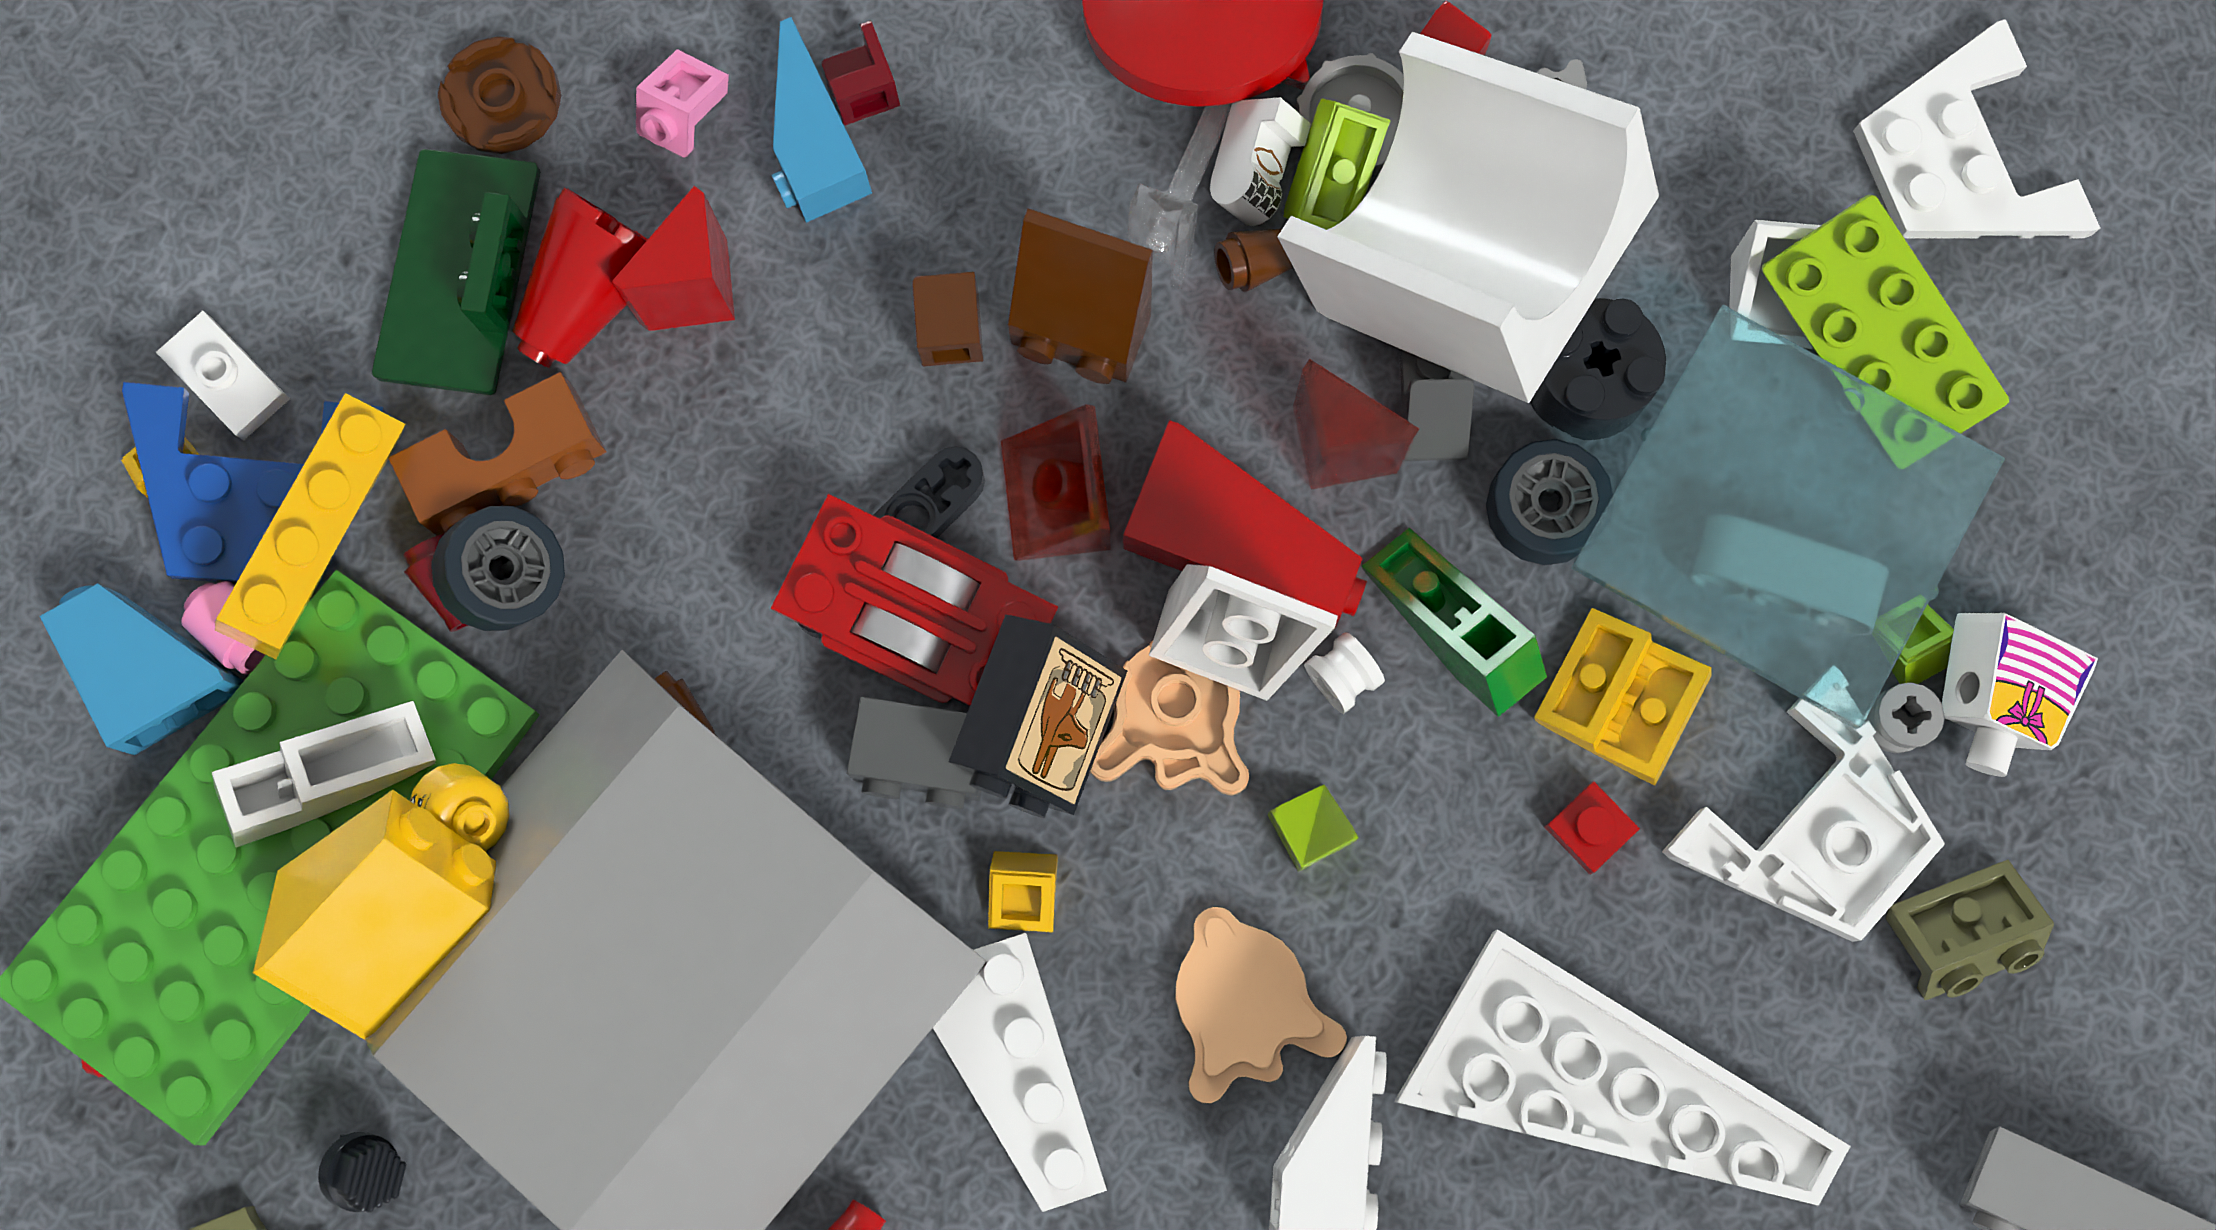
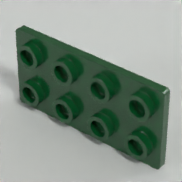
(456, 272)

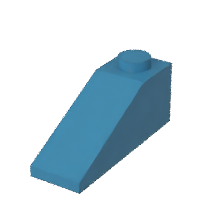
(809, 139)

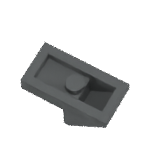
(1439, 406)

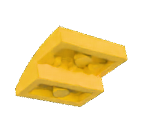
(1623, 696)

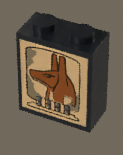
(1037, 717)

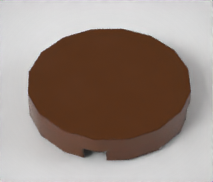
(510, 112)

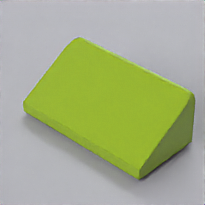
(1335, 164)

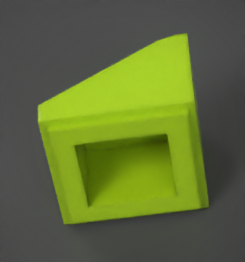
(1312, 827)

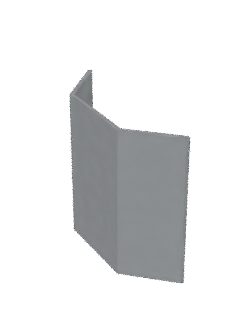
(667, 980)

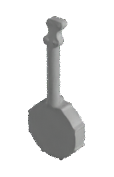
(1379, 89)

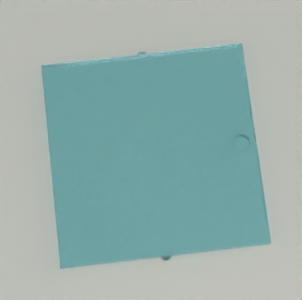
(1789, 516)

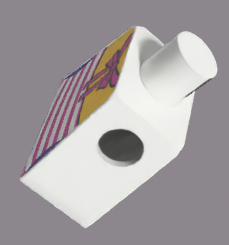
(2011, 687)

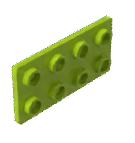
(1882, 317)

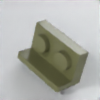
(1971, 930)

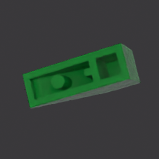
(1458, 622)

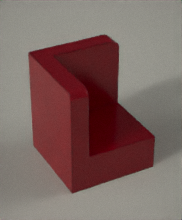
(861, 79)

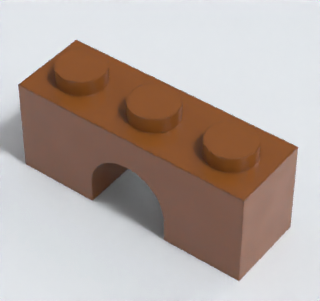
(548, 441)

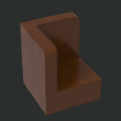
(947, 319)

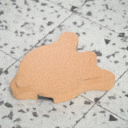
(1175, 723)
(1243, 1003)

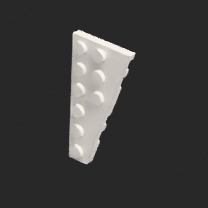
(1576, 1068)

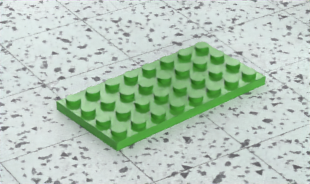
(163, 932)

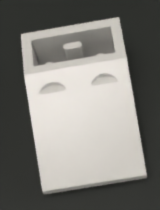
(1325, 1163)

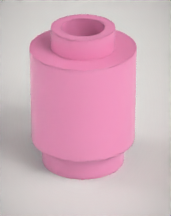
(199, 620)

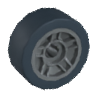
(1543, 470)
(530, 563)

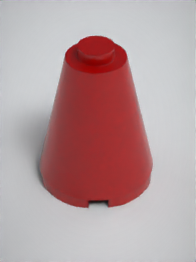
(572, 279)

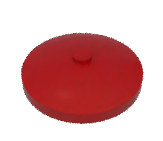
(1202, 47)

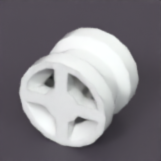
(1344, 672)

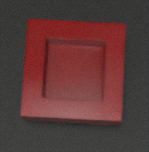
(1592, 828)

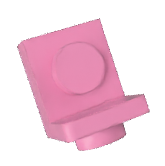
(676, 100)

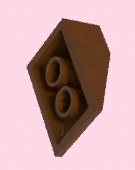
(1080, 298)

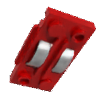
(901, 600)

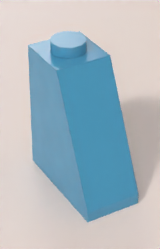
(133, 668)

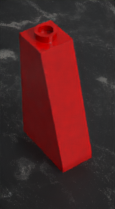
(1219, 516)

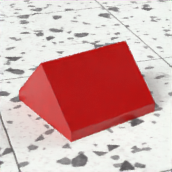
(680, 270)

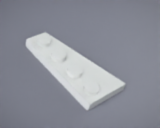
(1019, 1075)

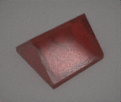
(1346, 431)
(1057, 487)

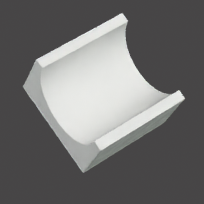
(1485, 219)

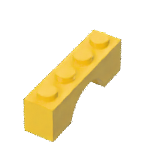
(309, 527)

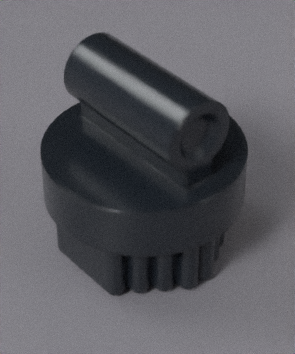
(361, 1172)

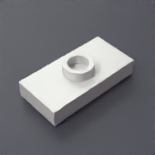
(223, 375)

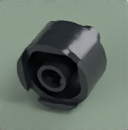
(1633, 361)

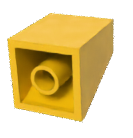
(372, 912)

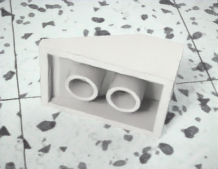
(1236, 630)

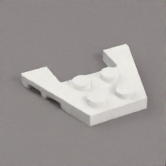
(1942, 164)
(1838, 851)

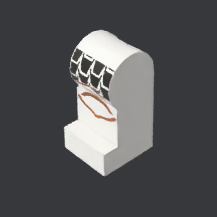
(1255, 157)

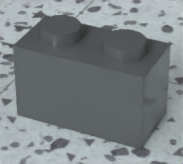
(910, 750)

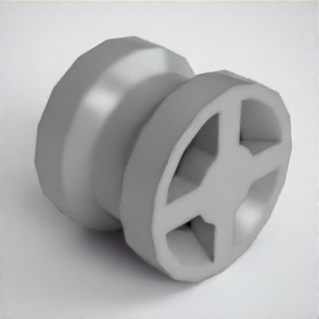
(1892, 722)

